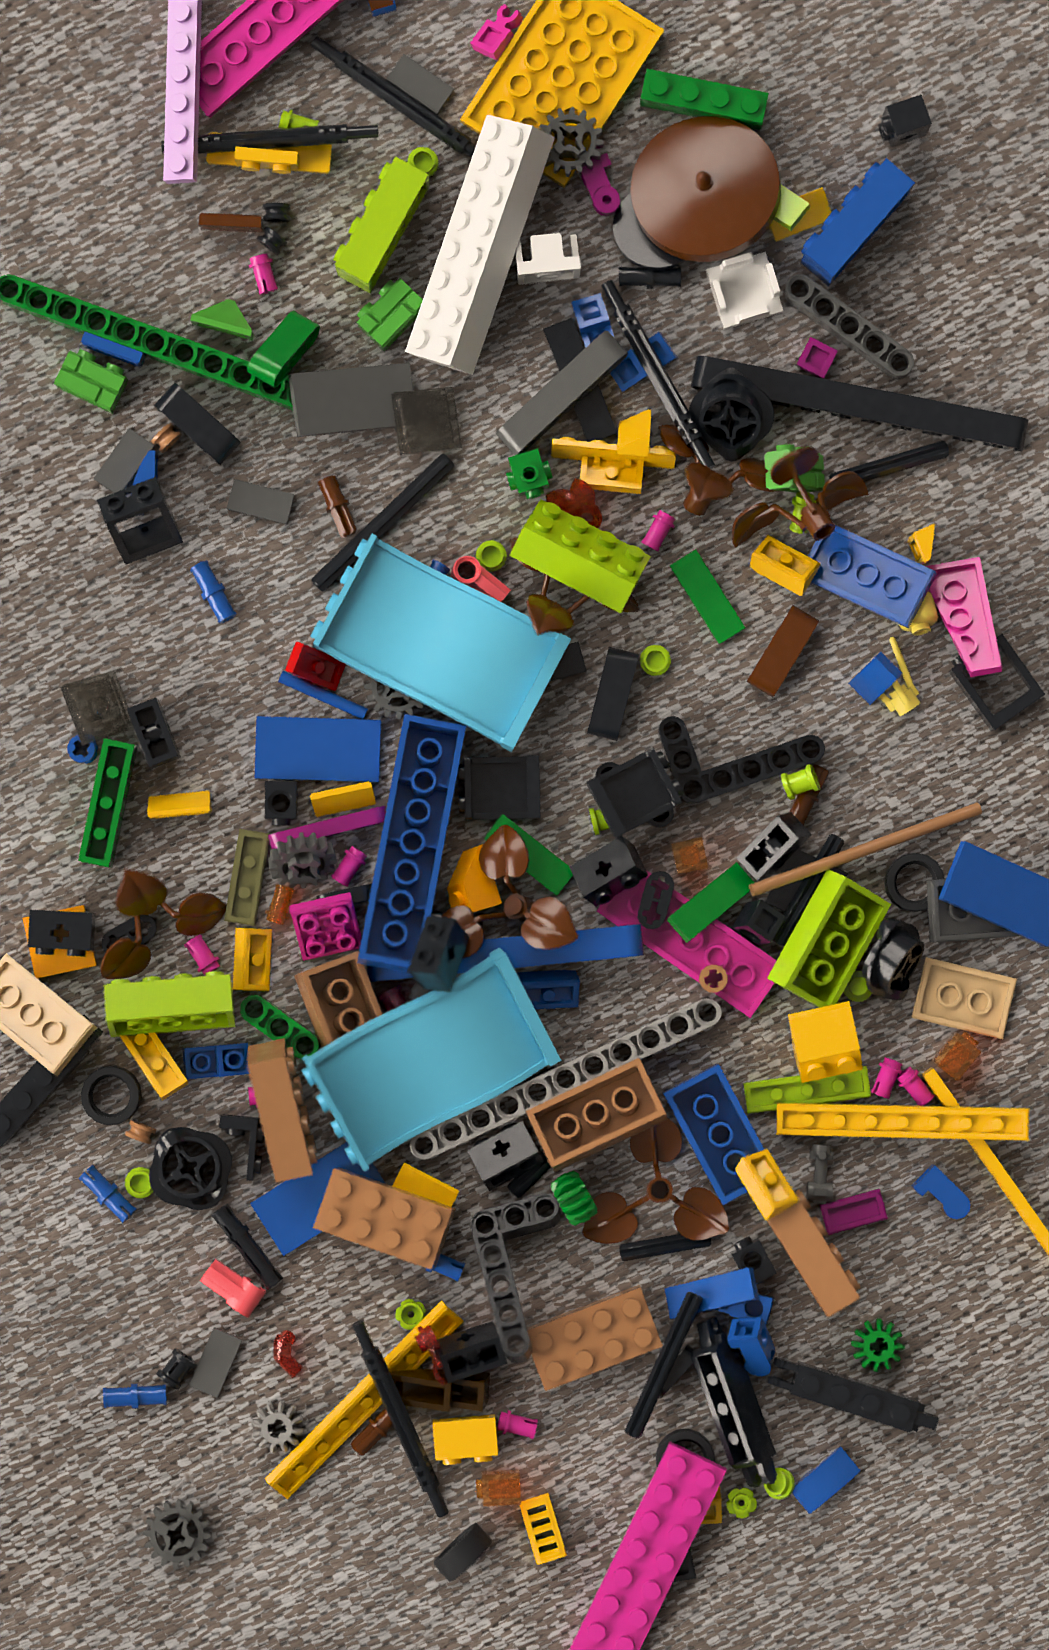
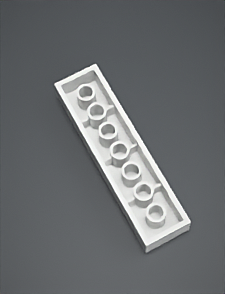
(480, 244)

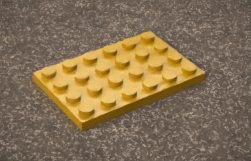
(563, 59)

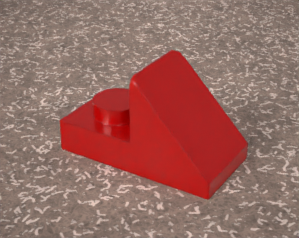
(315, 666)

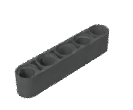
(842, 312)
(562, 393)

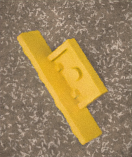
(281, 160)
(608, 470)

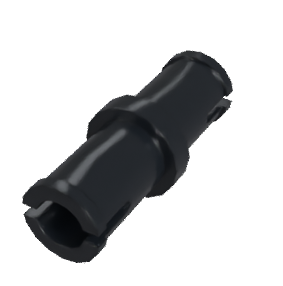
(645, 277)

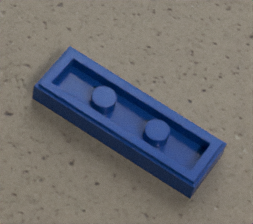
(716, 1291)

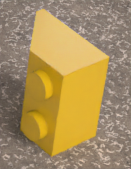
(825, 1042)

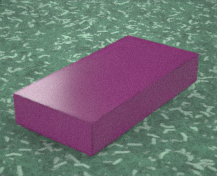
(853, 1211)

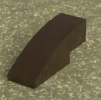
(422, 1390)

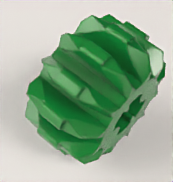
(574, 1198)
(884, 1352)

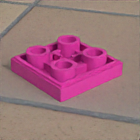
(326, 926)

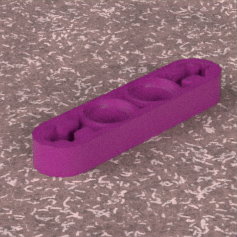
(333, 826)

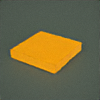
(59, 963)

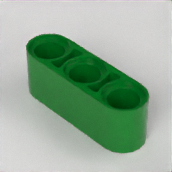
(283, 348)
(265, 1022)

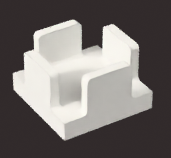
(548, 260)
(745, 289)

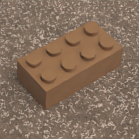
(337, 997)
(280, 1109)
(596, 1115)
(384, 1218)
(813, 1258)
(593, 1337)

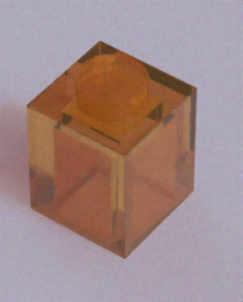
(689, 856)
(957, 1055)
(499, 1488)

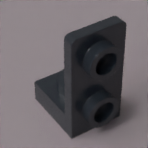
(236, 1126)

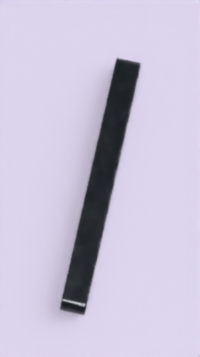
(874, 404)

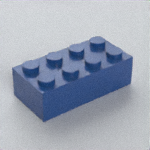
(857, 222)
(714, 1128)

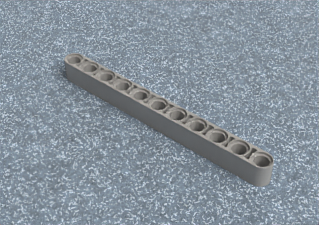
(577, 1066)

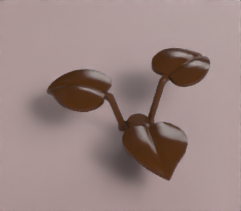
(706, 483)
(814, 515)
(549, 615)
(140, 895)
(545, 921)
(697, 1217)

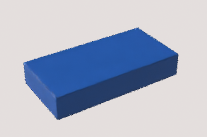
(113, 349)

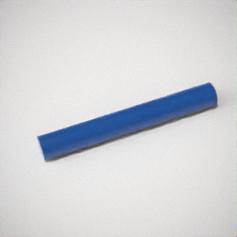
(323, 695)

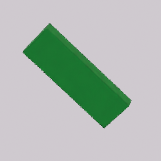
(707, 597)
(543, 864)
(711, 902)

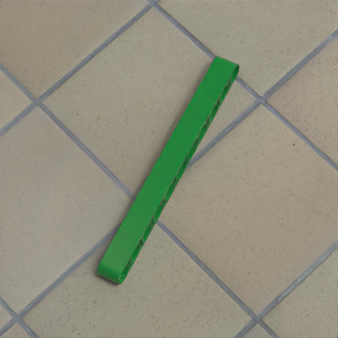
(143, 334)

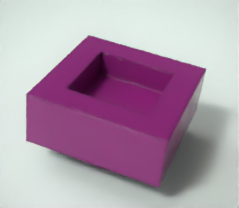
(816, 358)

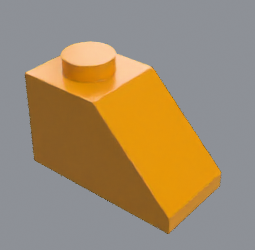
(470, 885)

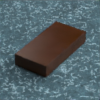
(231, 222)

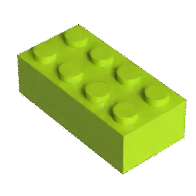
(382, 224)
(580, 555)
(829, 940)
(169, 1004)

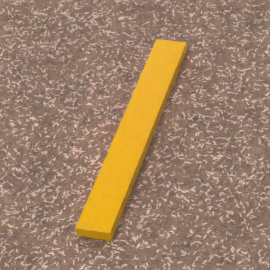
(903, 1121)
(993, 1166)
(355, 1407)

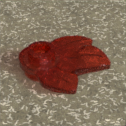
(577, 501)
(428, 1342)

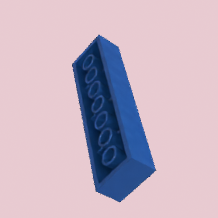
(411, 841)

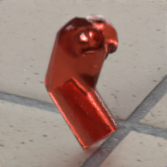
(282, 1353)

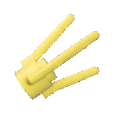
(902, 697)

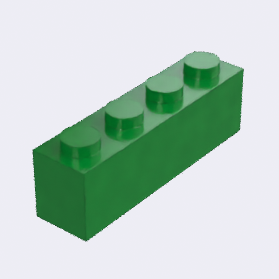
(703, 98)
(108, 803)

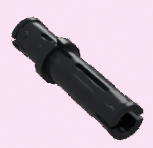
(250, 1251)

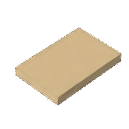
(964, 998)

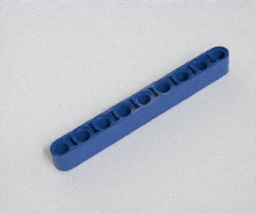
(591, 945)

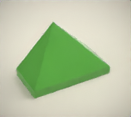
(223, 318)

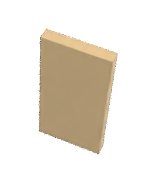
(39, 1017)

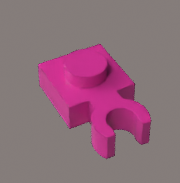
(496, 35)

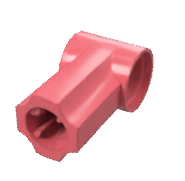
(482, 579)
(237, 1290)

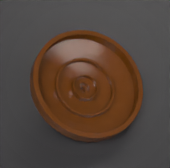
(705, 188)

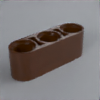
(783, 651)

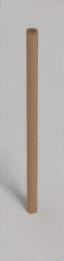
(865, 849)

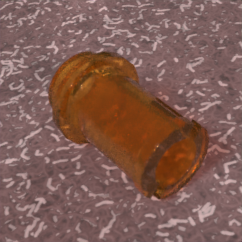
(280, 905)

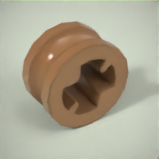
(166, 437)
(720, 984)
(140, 1132)

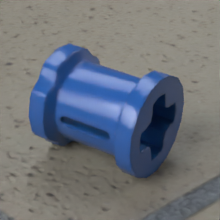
(72, 748)

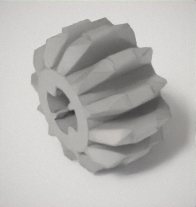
(285, 1435)

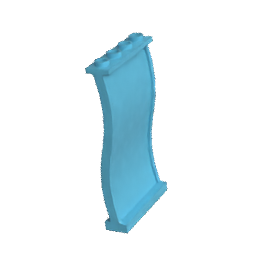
(439, 642)
(430, 1060)

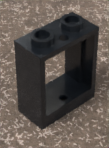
(146, 537)
(1015, 707)

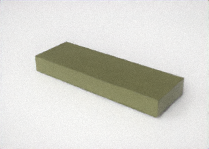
(247, 877)

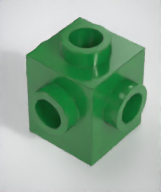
(528, 462)

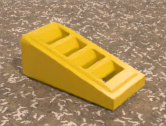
(549, 1555)

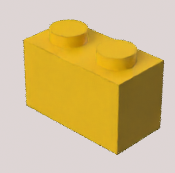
(465, 1438)

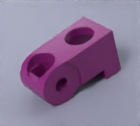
(602, 195)

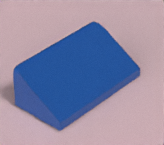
(551, 988)

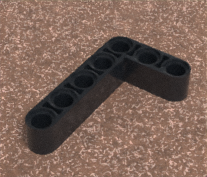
(732, 768)
(502, 1269)

